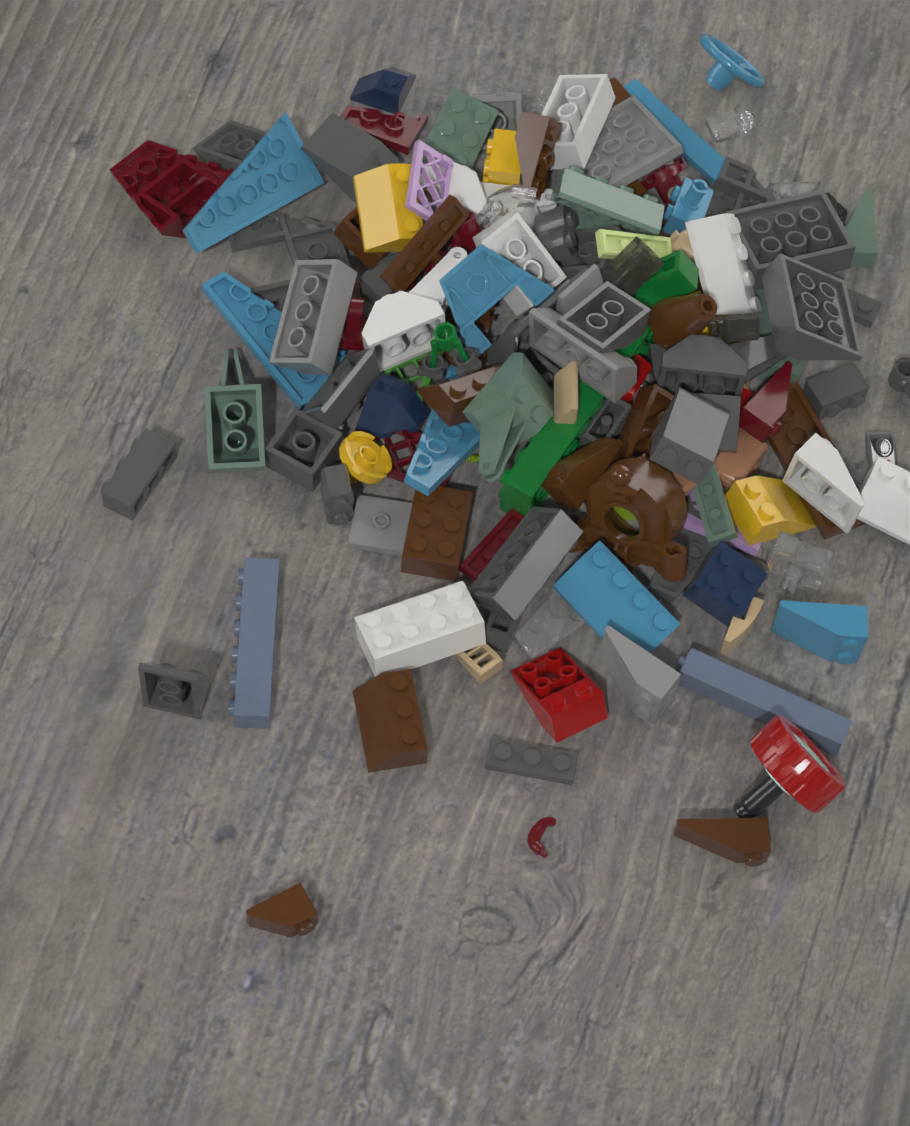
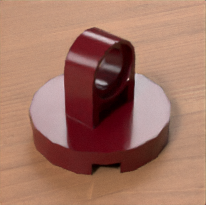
(665, 178)
(353, 326)

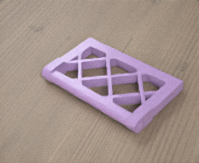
(414, 188)

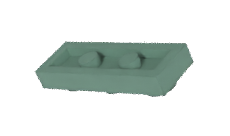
(714, 509)

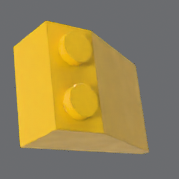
(766, 507)

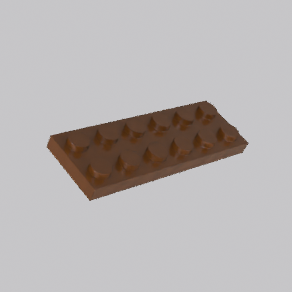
(799, 426)

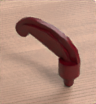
(536, 834)

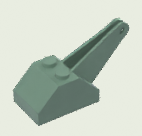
(508, 412)
(234, 423)

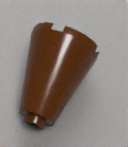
(679, 317)

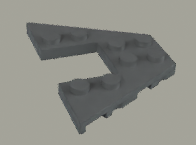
(303, 239)

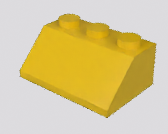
(382, 210)

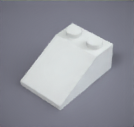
(521, 247)
(825, 482)

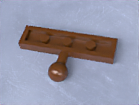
(425, 245)

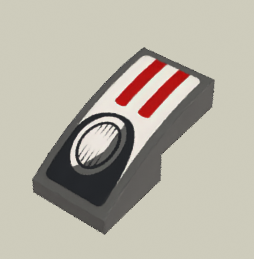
(881, 445)

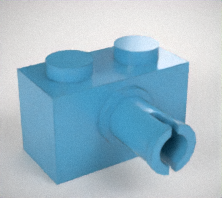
(688, 204)

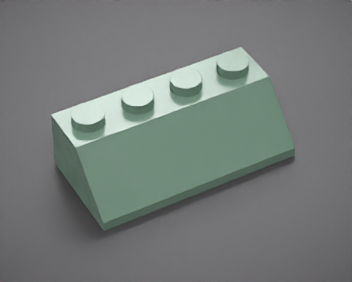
(607, 202)

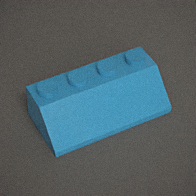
(610, 595)

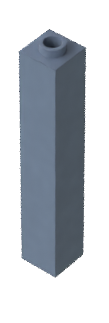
(761, 699)

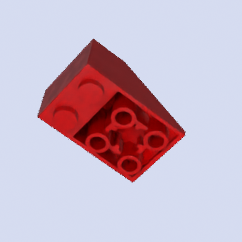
(560, 694)

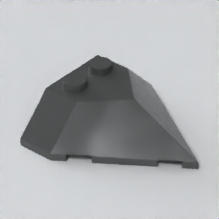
(736, 189)

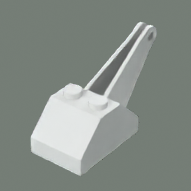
(473, 193)
(404, 321)

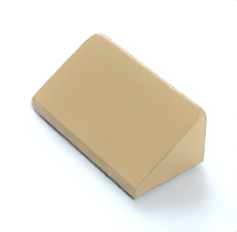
(566, 394)

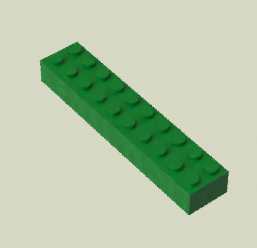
(556, 441)

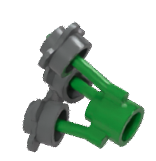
(449, 340)

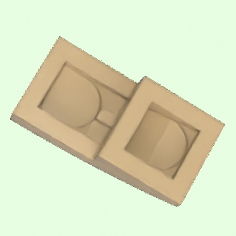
(741, 628)

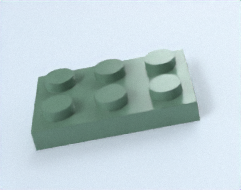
(461, 128)

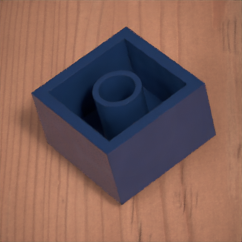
(725, 583)

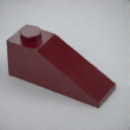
(765, 410)

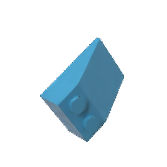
(824, 629)

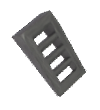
(498, 637)

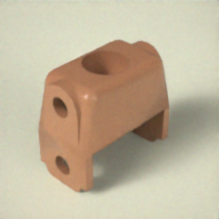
(740, 464)

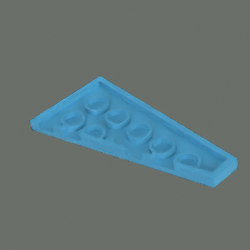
(263, 182)
(257, 326)
(440, 450)

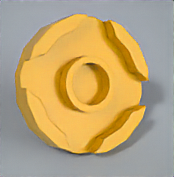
(364, 458)

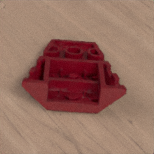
(168, 185)

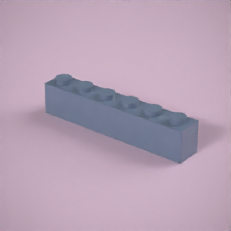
(256, 643)

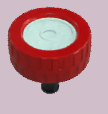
(792, 767)

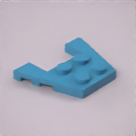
(479, 284)

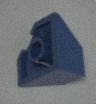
(384, 89)
(391, 408)

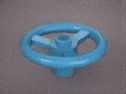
(728, 65)

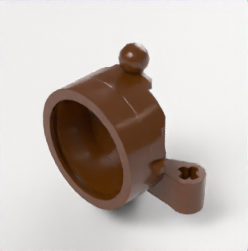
(656, 504)

